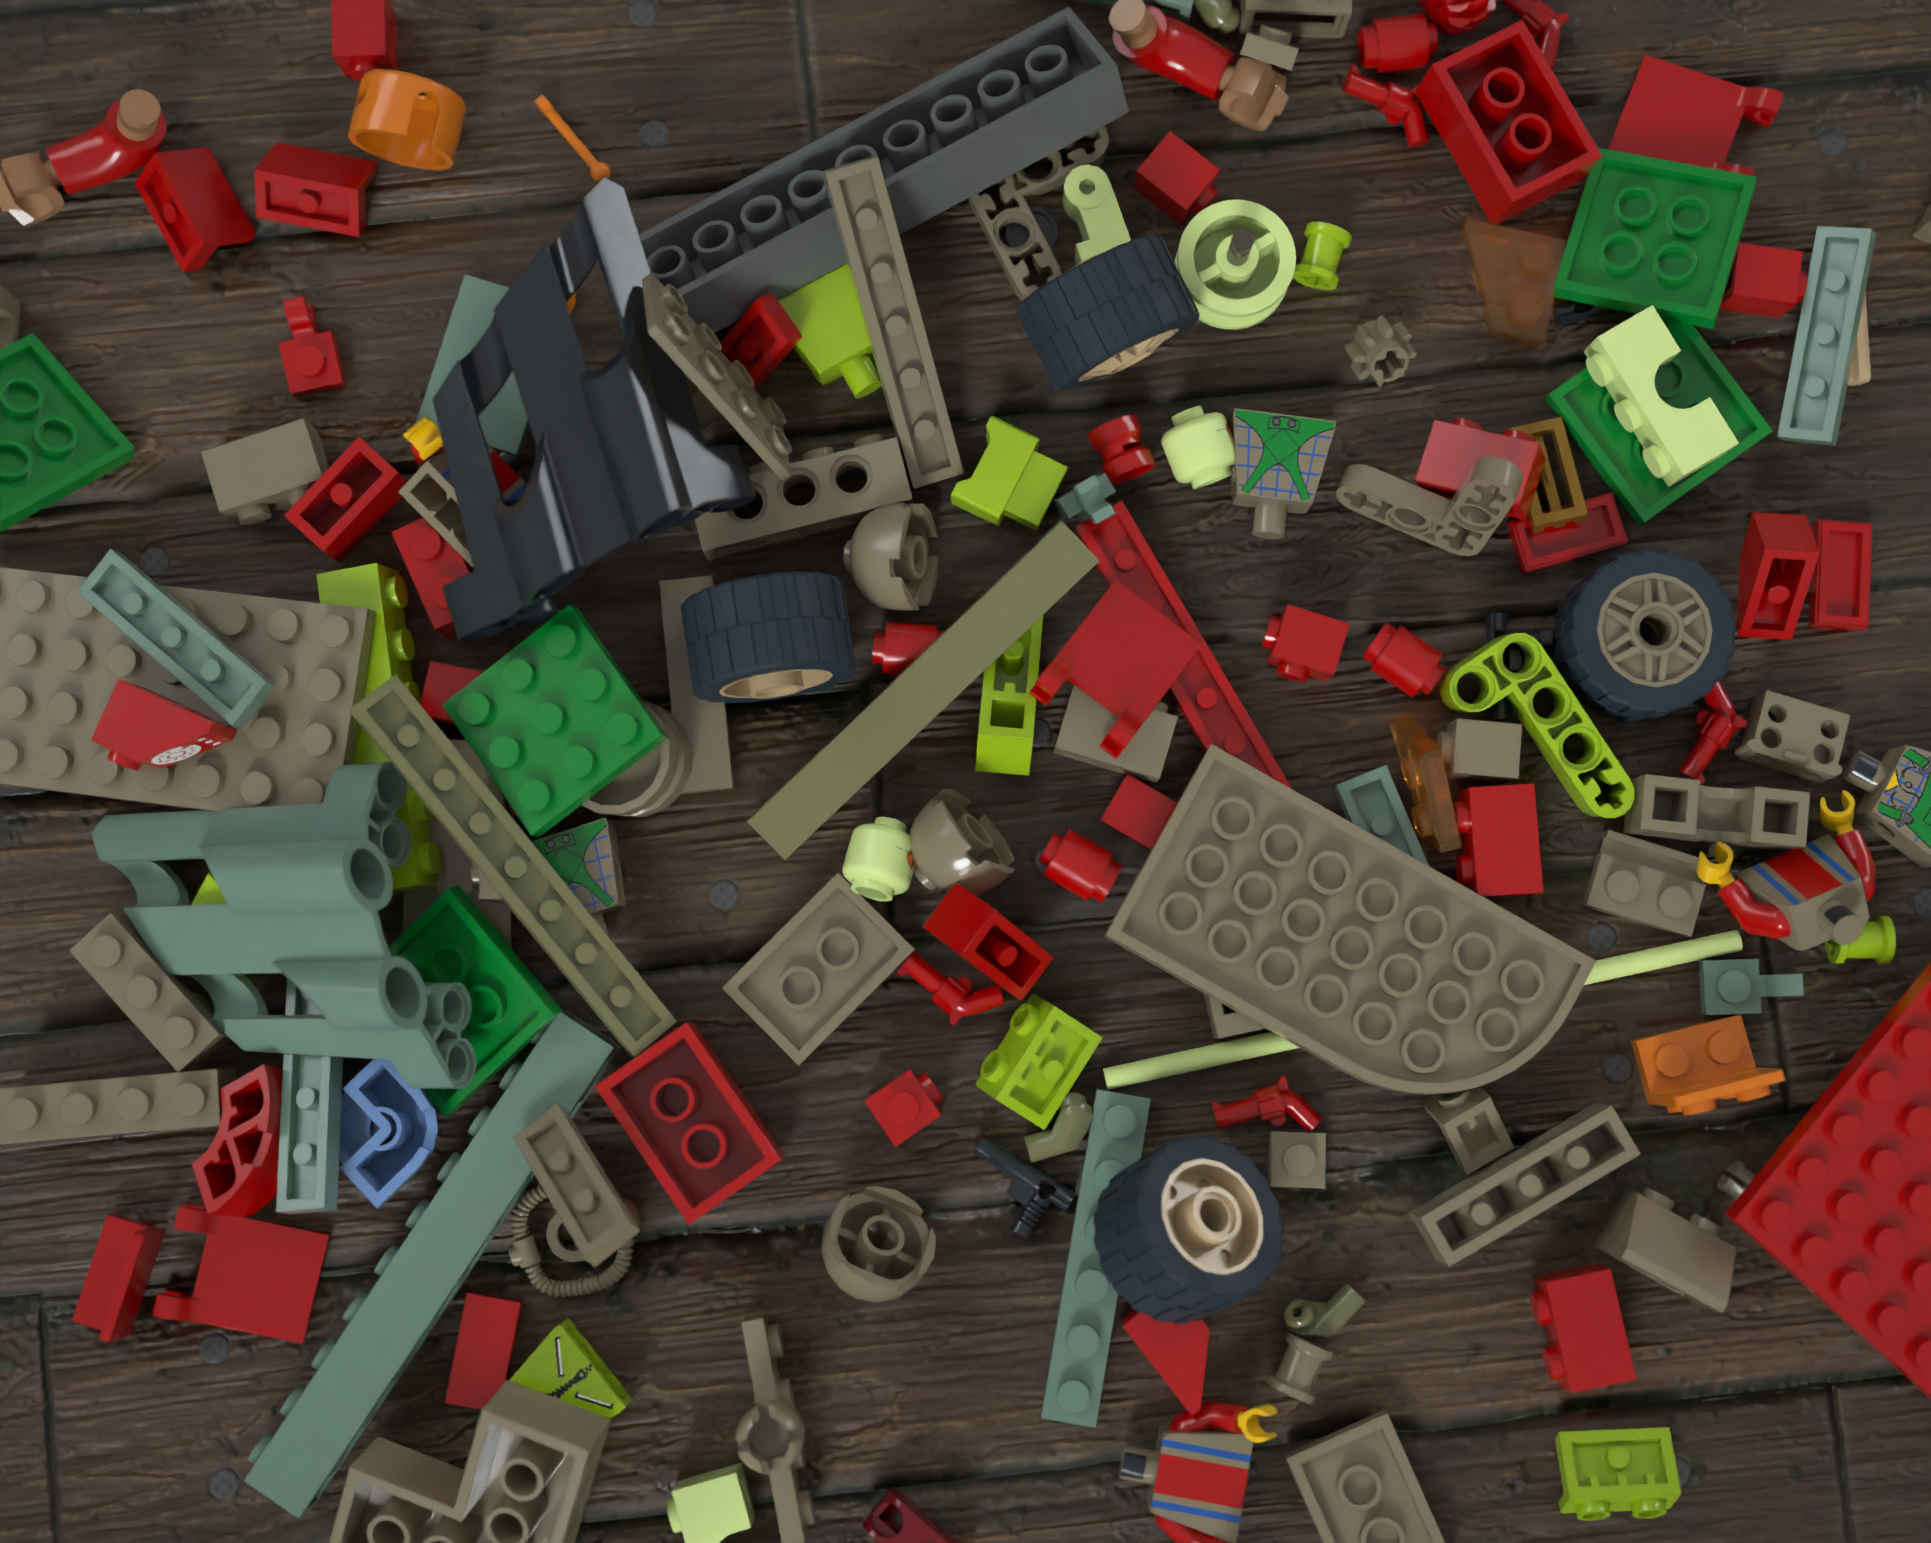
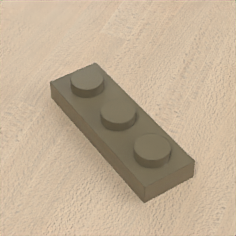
(576, 1185)

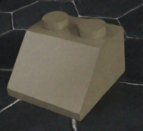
(1670, 1249)

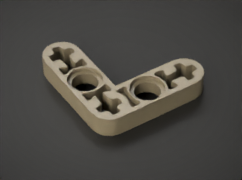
(1019, 190)
(1430, 516)

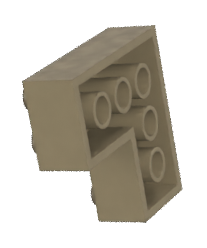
(519, 1486)

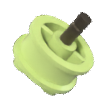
(1236, 263)

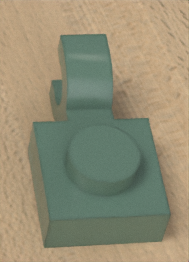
(1087, 500)
(1738, 987)

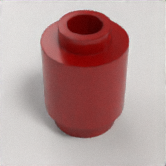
(1396, 43)
(901, 645)
(1404, 660)
(1080, 866)

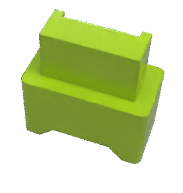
(1010, 478)

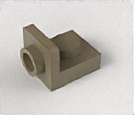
(1469, 1126)

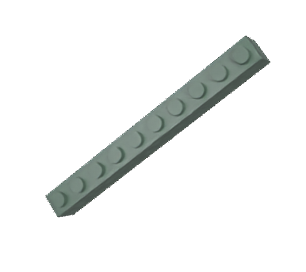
(425, 1271)

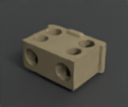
(1794, 737)

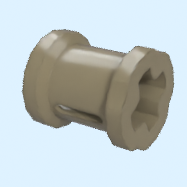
(1299, 1368)

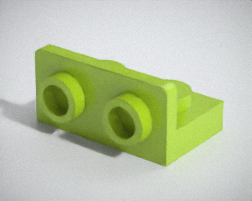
(1037, 1060)
(1617, 1472)

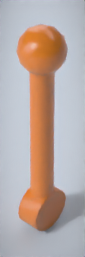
(598, 169)

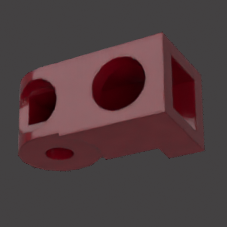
(902, 1521)

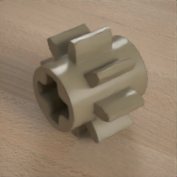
(1380, 350)

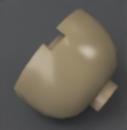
(892, 557)
(957, 847)
(877, 1244)

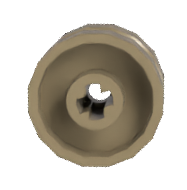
(654, 779)

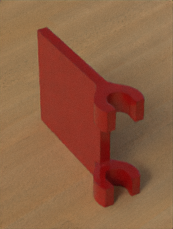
(1689, 115)
(1122, 659)
(250, 1275)

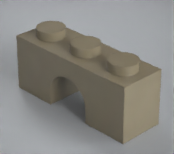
(1712, 814)
(153, 1000)

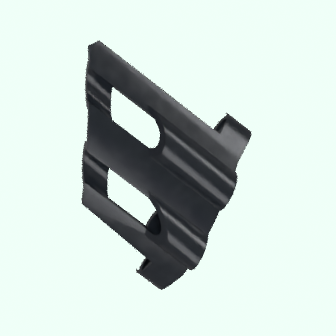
(612, 443)

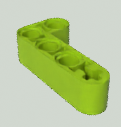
(1547, 732)

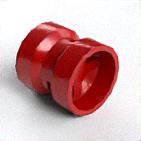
(1121, 449)

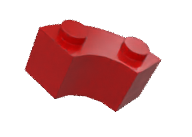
(242, 1162)

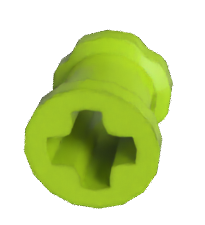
(1321, 255)
(1875, 943)

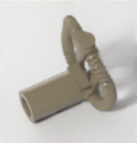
(526, 1254)

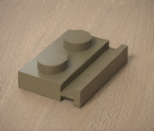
(1645, 884)

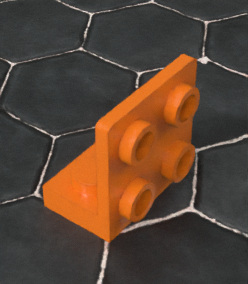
(1701, 1063)

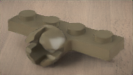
(773, 1431)

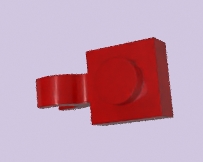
(312, 357)

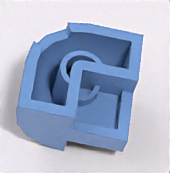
(384, 1131)

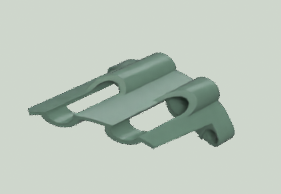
(303, 905)

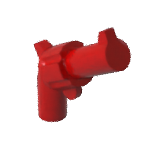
(1541, 23)
(1391, 100)
(1714, 732)
(951, 993)
(1268, 1104)

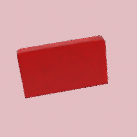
(313, 189)
(193, 205)
(118, 1276)

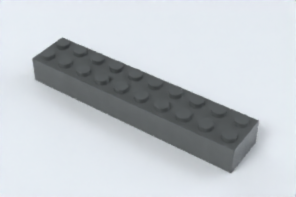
(933, 153)

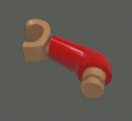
(1185, 55)
(93, 158)

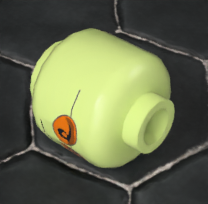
(1199, 447)
(879, 859)

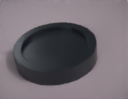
(1018, 235)

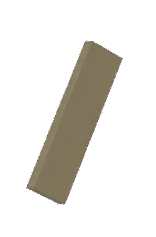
(703, 720)

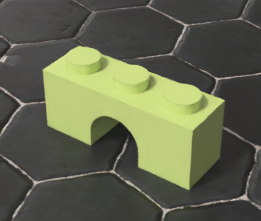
(1673, 438)
(711, 1505)

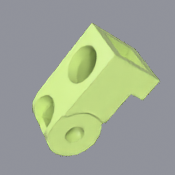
(1094, 207)

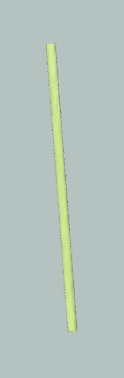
(1272, 1043)

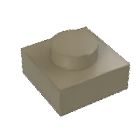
(1297, 1159)

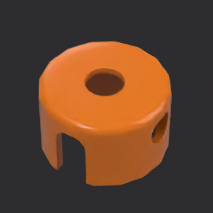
(405, 126)

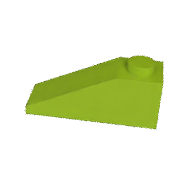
(1008, 708)

